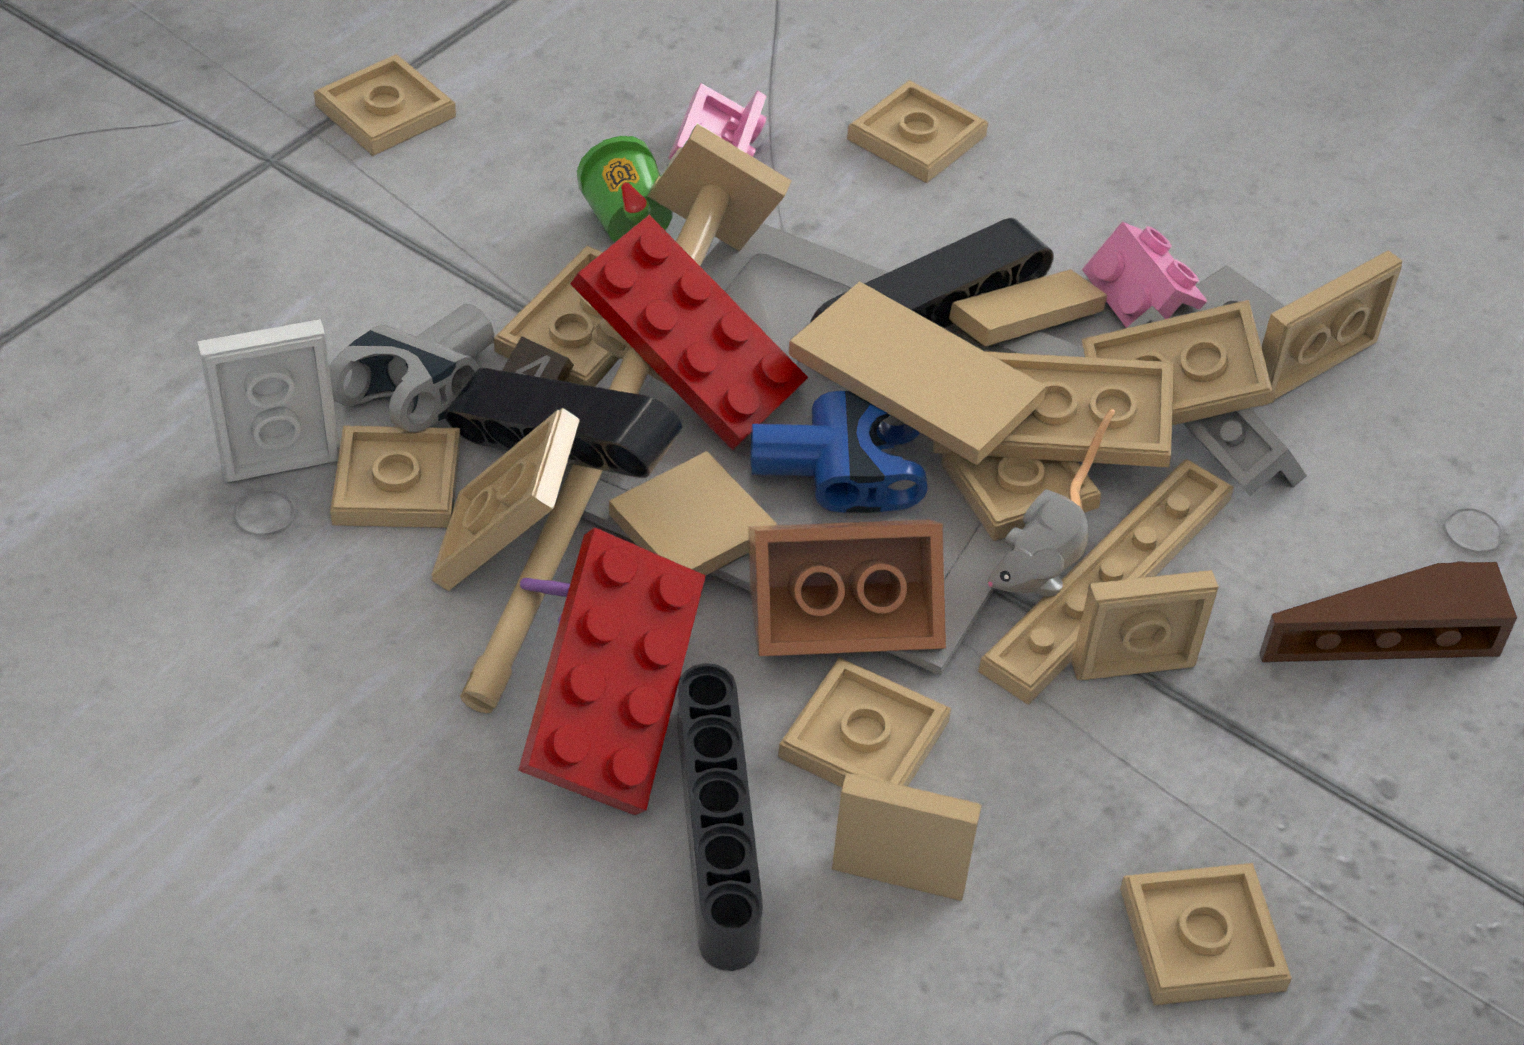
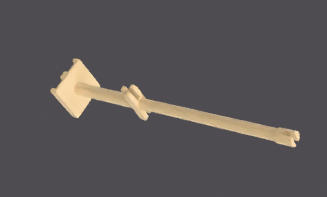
(721, 197)

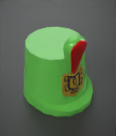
(617, 182)

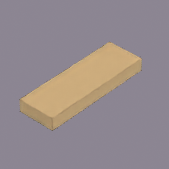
(1027, 307)

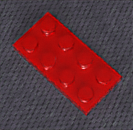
(689, 331)
(613, 673)

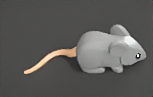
(1051, 538)

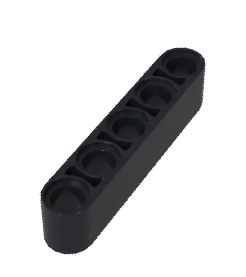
(966, 268)
(615, 428)
(712, 728)

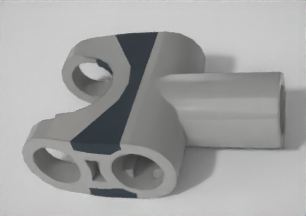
(412, 368)

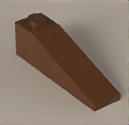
(1415, 615)

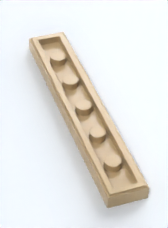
(1136, 548)

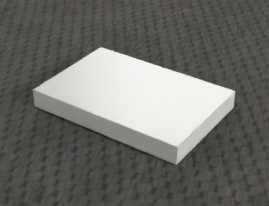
(271, 400)

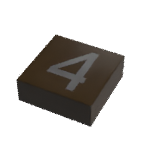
(538, 361)

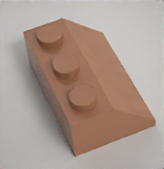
(847, 587)

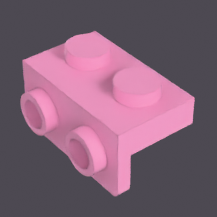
(724, 118)
(1141, 273)

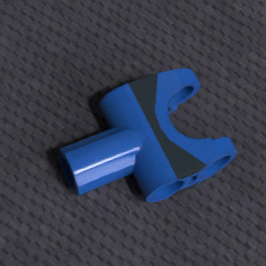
(842, 455)

